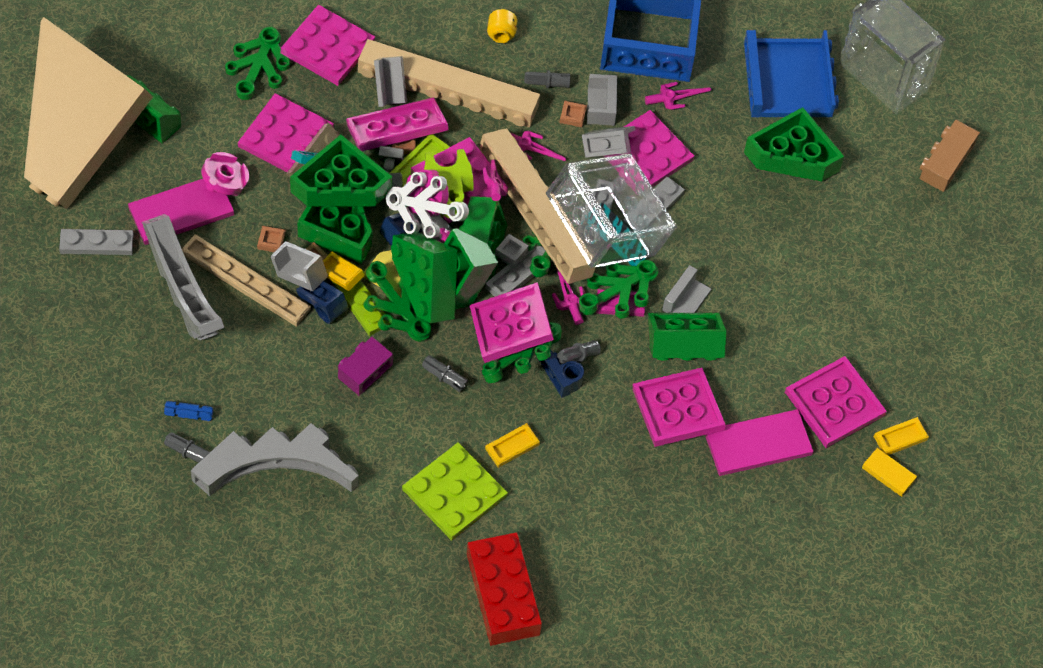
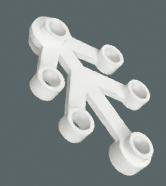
(422, 204)

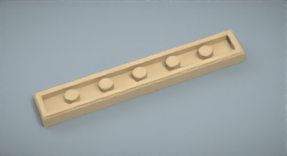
(246, 280)

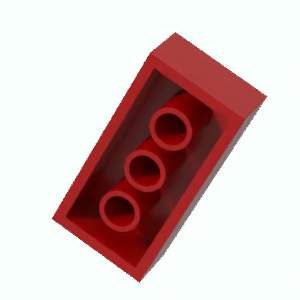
(503, 589)

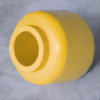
(502, 25)

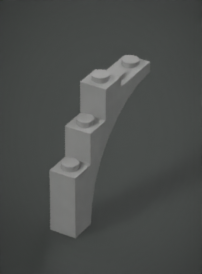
(197, 313)
(273, 450)

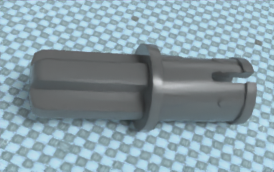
(548, 79)
(579, 352)
(445, 373)
(185, 447)

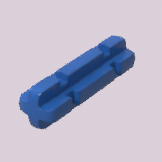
(188, 410)

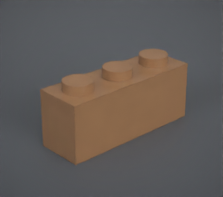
(948, 155)

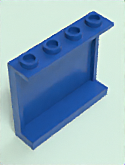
(790, 76)

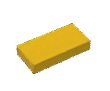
(342, 271)
(901, 436)
(512, 445)
(889, 472)

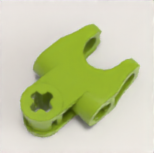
(458, 176)

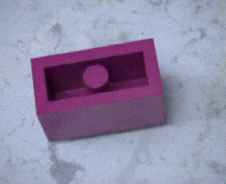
(364, 365)

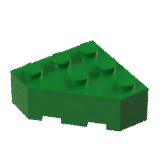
(794, 148)
(340, 178)
(337, 229)
(427, 275)

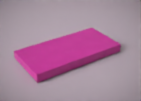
(397, 124)
(186, 205)
(759, 442)

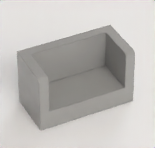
(602, 99)
(299, 266)

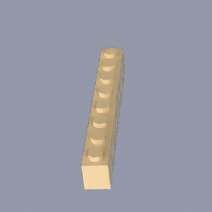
(456, 85)
(530, 198)

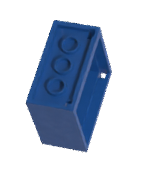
(647, 57)

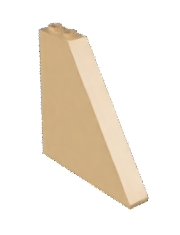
(76, 115)

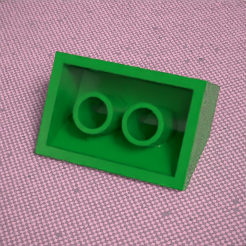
(158, 117)
(486, 223)
(474, 266)
(686, 336)

